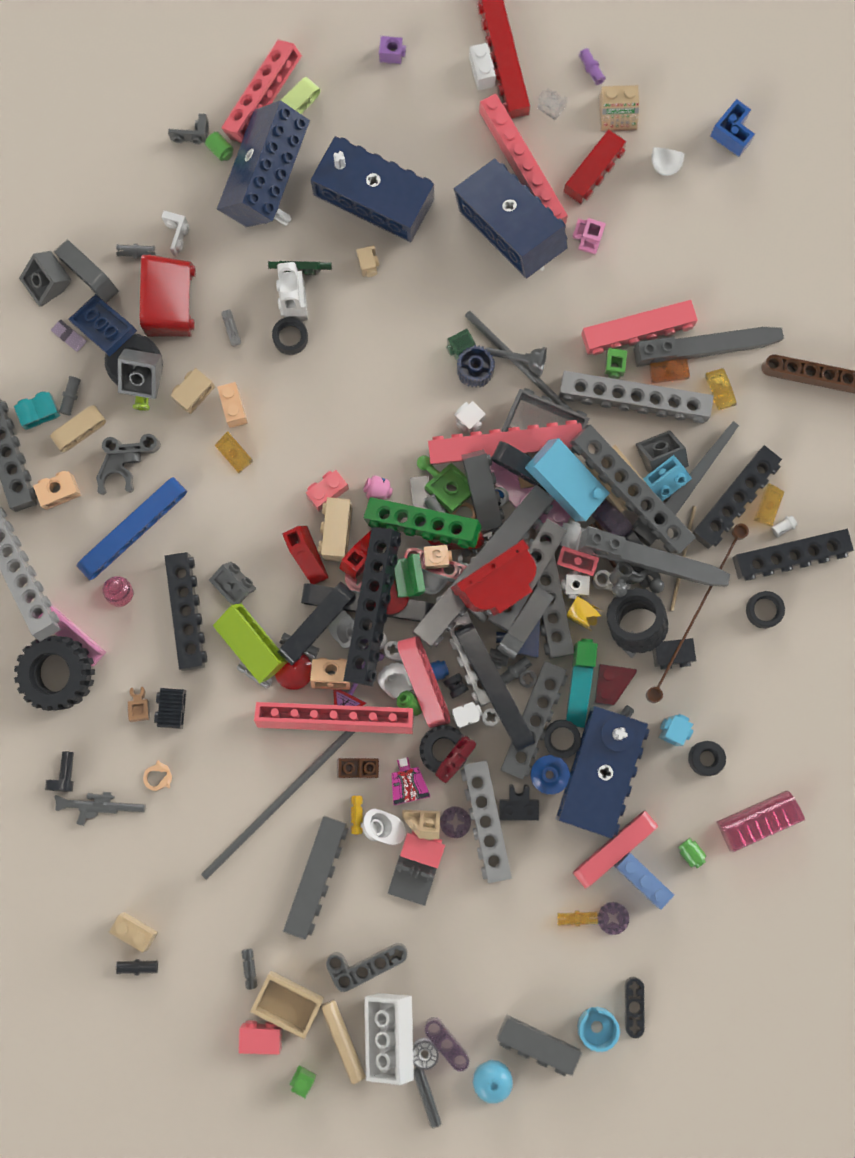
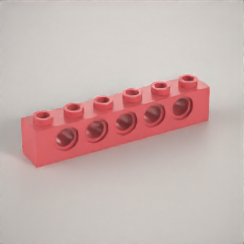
(262, 88)

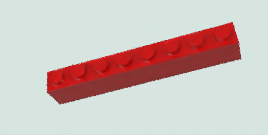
(504, 57)

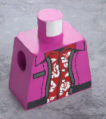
(408, 783)

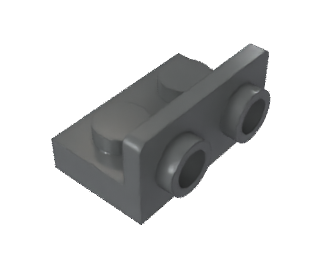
(232, 583)

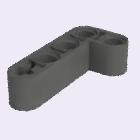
(86, 271)
(525, 623)
(368, 963)

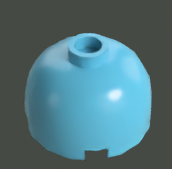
(492, 1081)

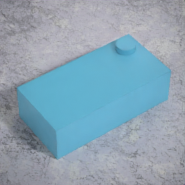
(567, 480)

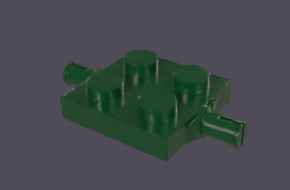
(306, 267)

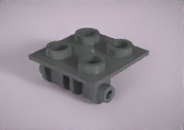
(412, 880)

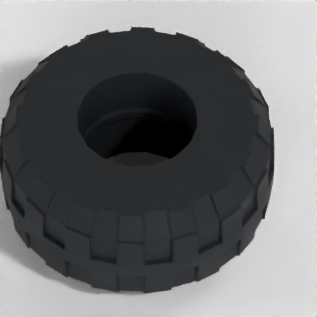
(136, 342)

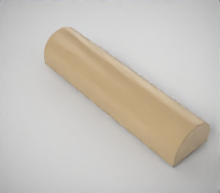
(343, 1041)

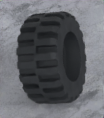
(30, 673)

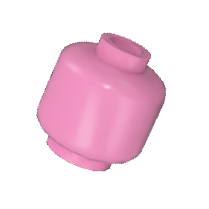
(377, 488)

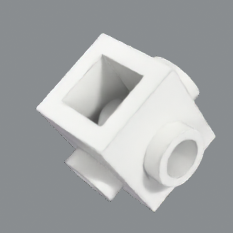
(581, 581)

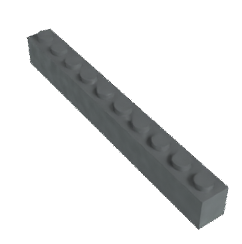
(511, 532)

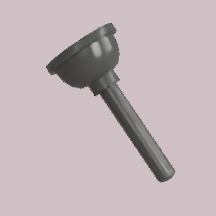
(534, 360)

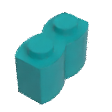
(36, 410)

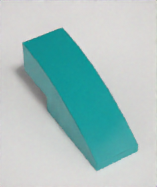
(579, 695)

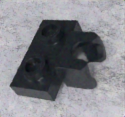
(519, 805)

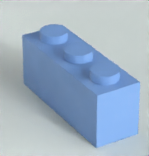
(644, 881)

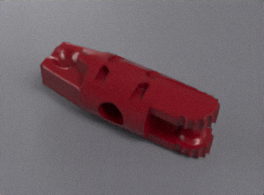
(455, 759)

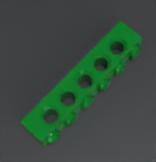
(378, 508)

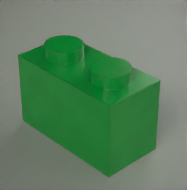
(585, 653)

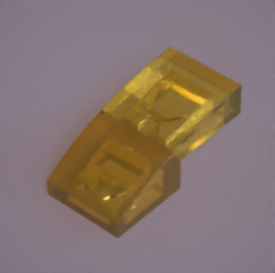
(721, 389)

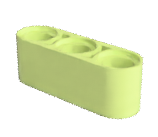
(302, 95)

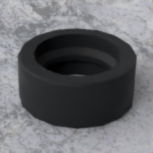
(290, 321)
(765, 595)
(562, 753)

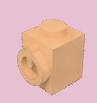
(437, 557)

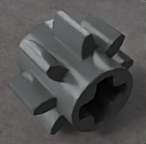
(498, 658)

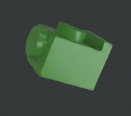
(617, 357)
(302, 1081)

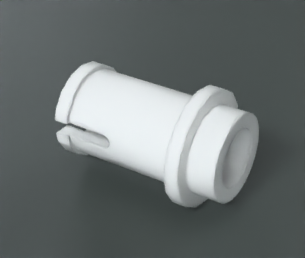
(784, 526)

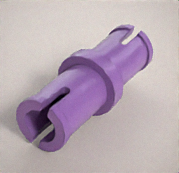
(592, 66)

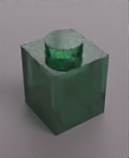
(459, 342)

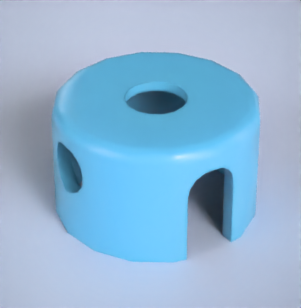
(607, 1037)

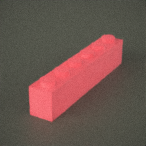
(639, 327)

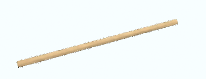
(683, 555)

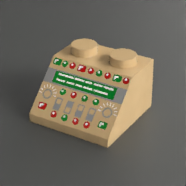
(619, 107)

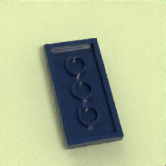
(102, 325)

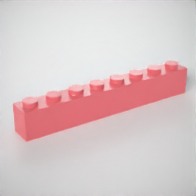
(519, 154)
(526, 440)
(334, 718)

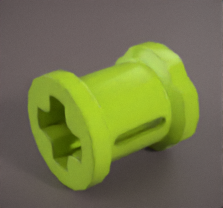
(141, 403)

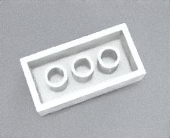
(389, 1038)

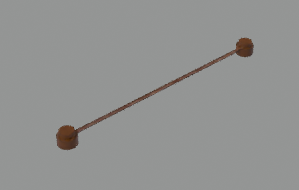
(655, 694)

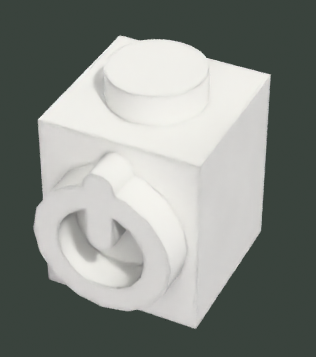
(469, 417)

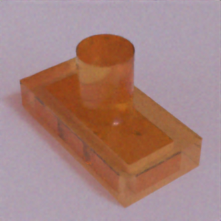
(669, 371)

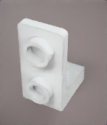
(176, 221)

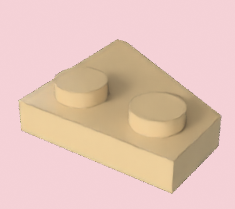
(423, 823)

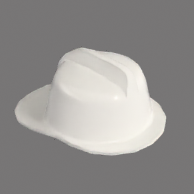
(383, 827)

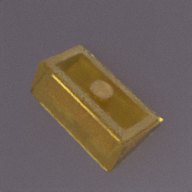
(233, 452)
(769, 505)

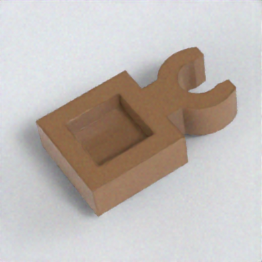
(138, 708)

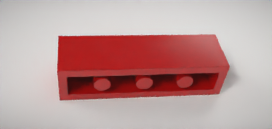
(594, 167)

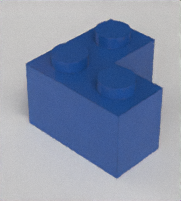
(730, 129)

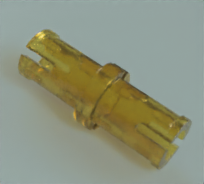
(577, 918)

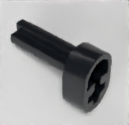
(64, 783)

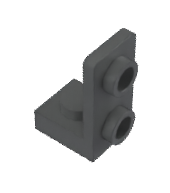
(195, 136)

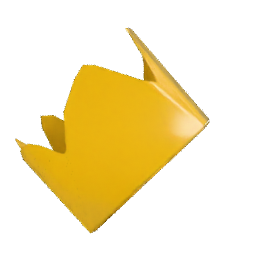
(583, 613)

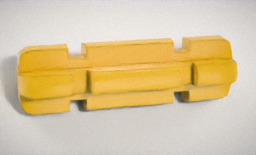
(356, 814)

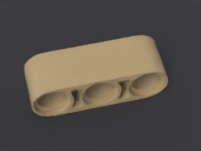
(78, 428)

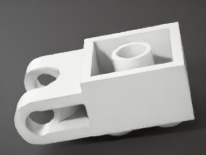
(291, 292)

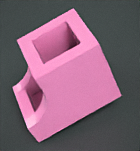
(589, 233)

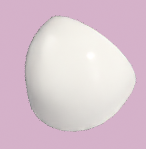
(667, 161)

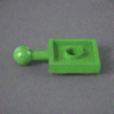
(448, 476)

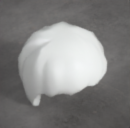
(394, 679)

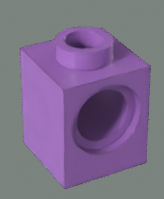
(388, 43)

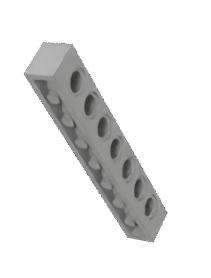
(701, 401)
(48, 622)

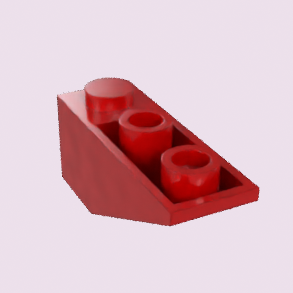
(305, 553)
(355, 559)

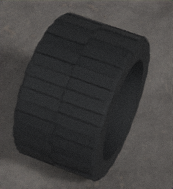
(645, 640)

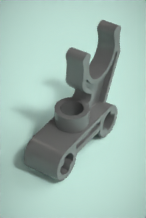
(123, 454)

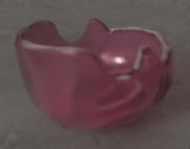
(118, 591)

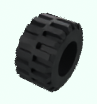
(430, 738)

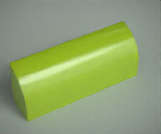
(249, 642)

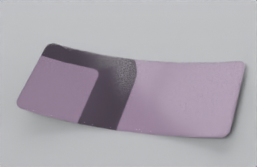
(68, 335)

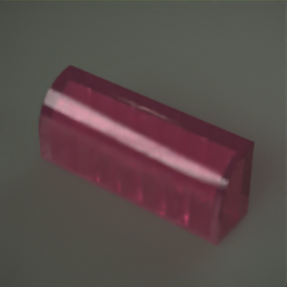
(760, 820)

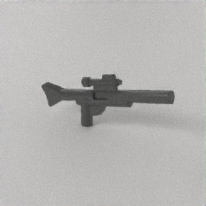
(101, 804)

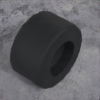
(719, 758)

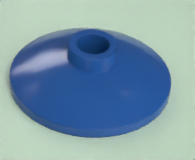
(560, 774)

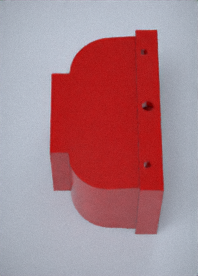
(499, 581)

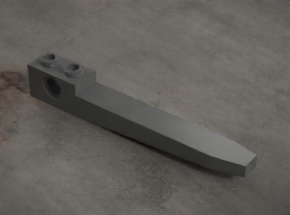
(705, 345)
(681, 495)
(620, 550)

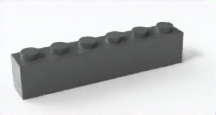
(314, 878)

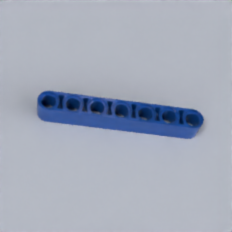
(131, 528)

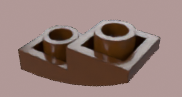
(358, 768)

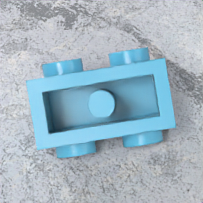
(667, 478)
(676, 730)

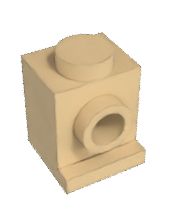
(368, 261)

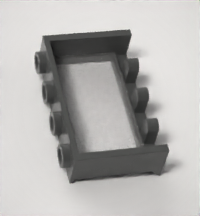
(536, 410)

